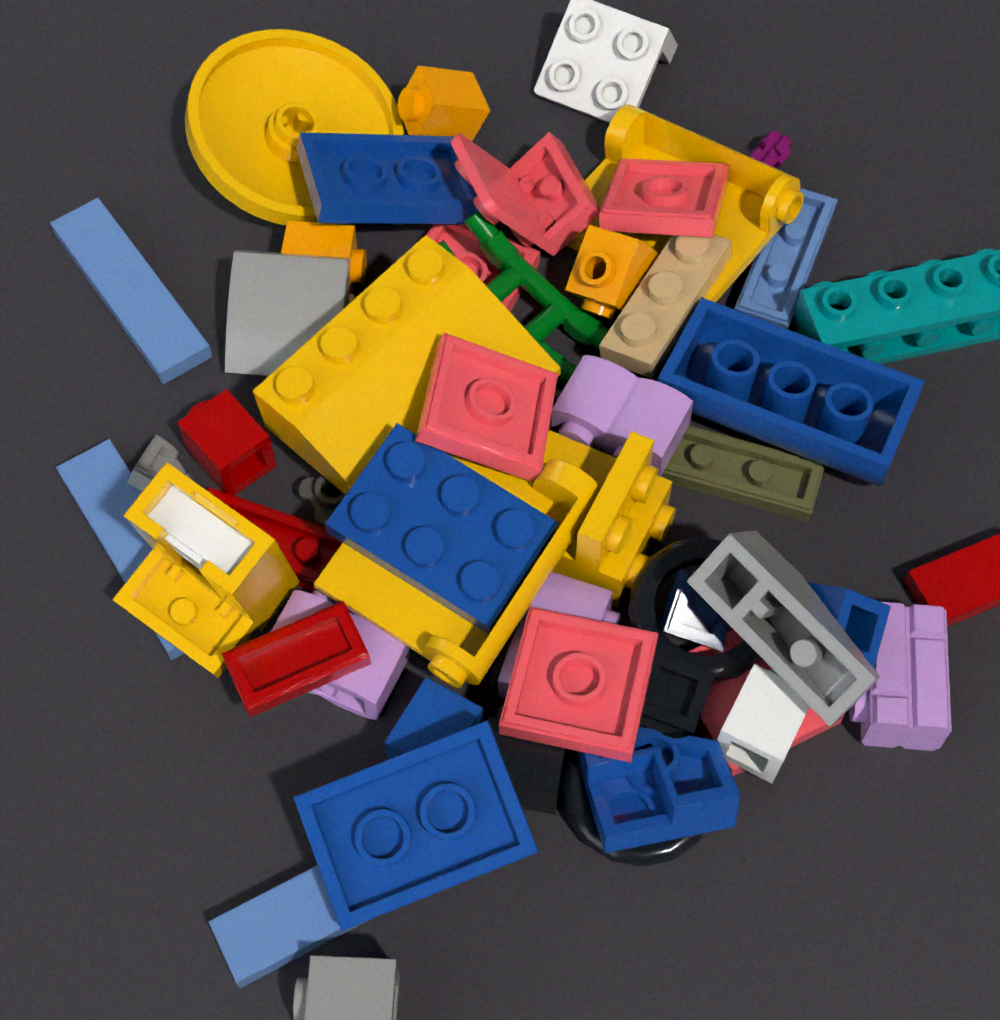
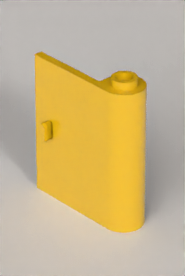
(754, 204)
(452, 644)

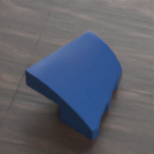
(663, 794)

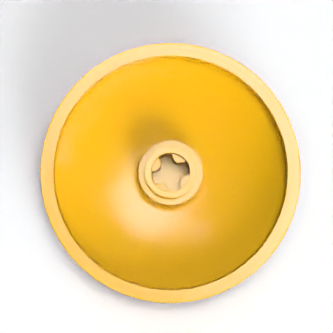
(256, 101)

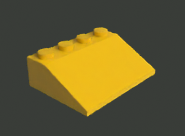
(376, 359)

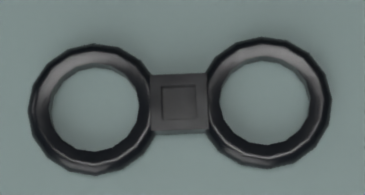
(672, 700)

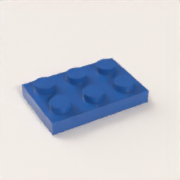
(384, 179)
(442, 528)
(415, 825)

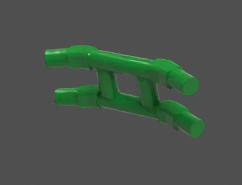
(519, 272)

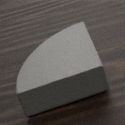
(152, 461)

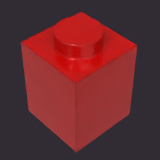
(227, 443)

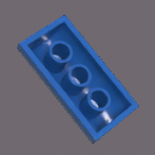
(792, 391)

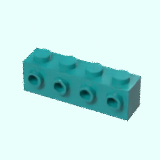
(906, 309)

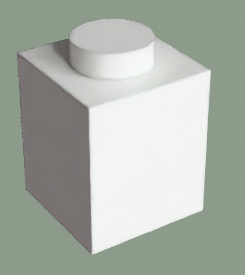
(762, 724)

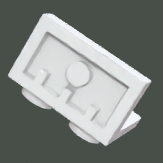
(602, 59)

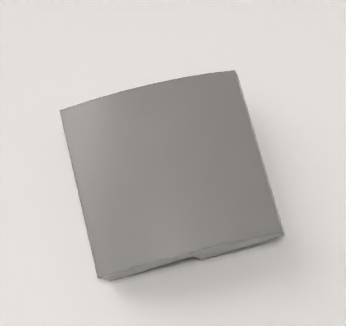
(279, 306)

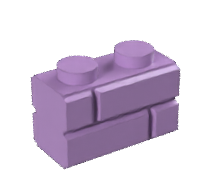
(912, 696)

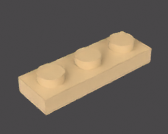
(665, 303)

